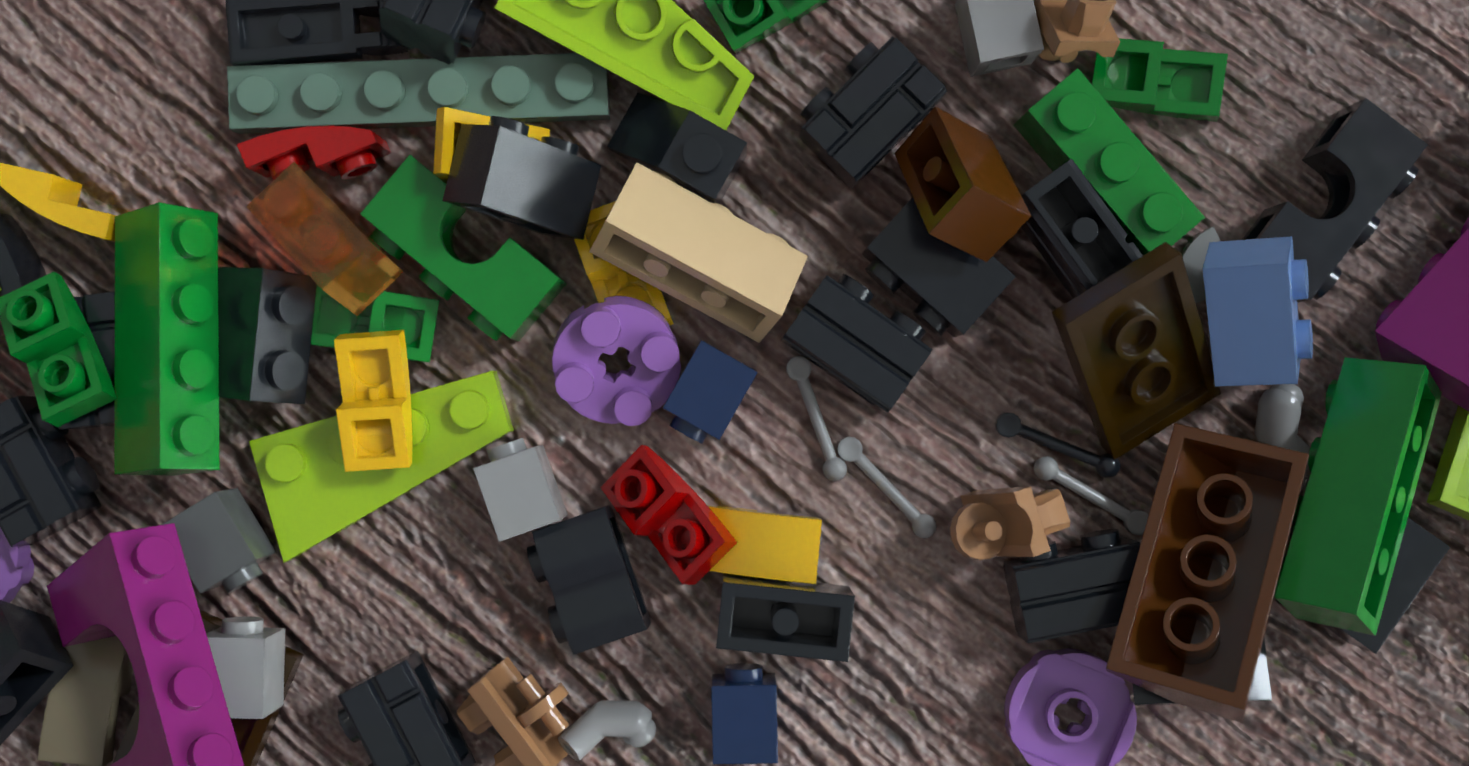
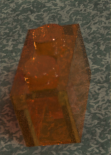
(324, 239)

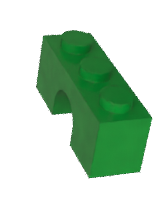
(1133, 185)
(504, 290)

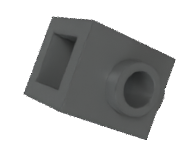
(222, 541)

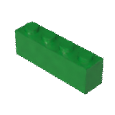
(166, 341)
(1358, 493)

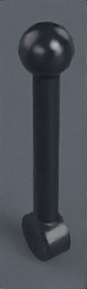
(1010, 425)

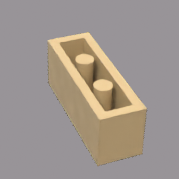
(699, 253)

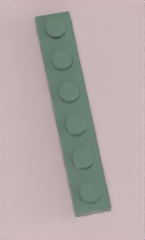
(412, 90)

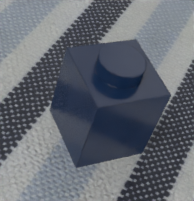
(708, 393)
(744, 715)

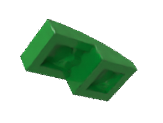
(1162, 80)
(386, 313)

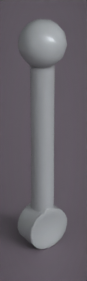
(798, 370)
(851, 450)
(1133, 520)

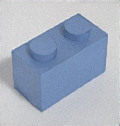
(1255, 311)

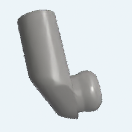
(1279, 418)
(609, 719)

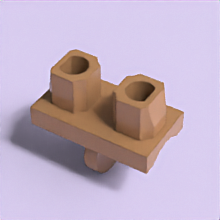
(1075, 27)
(1007, 522)
(520, 714)

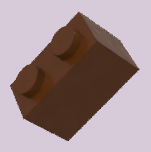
(961, 185)

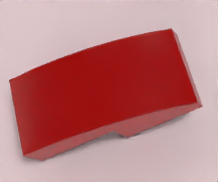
(333, 148)
(669, 512)

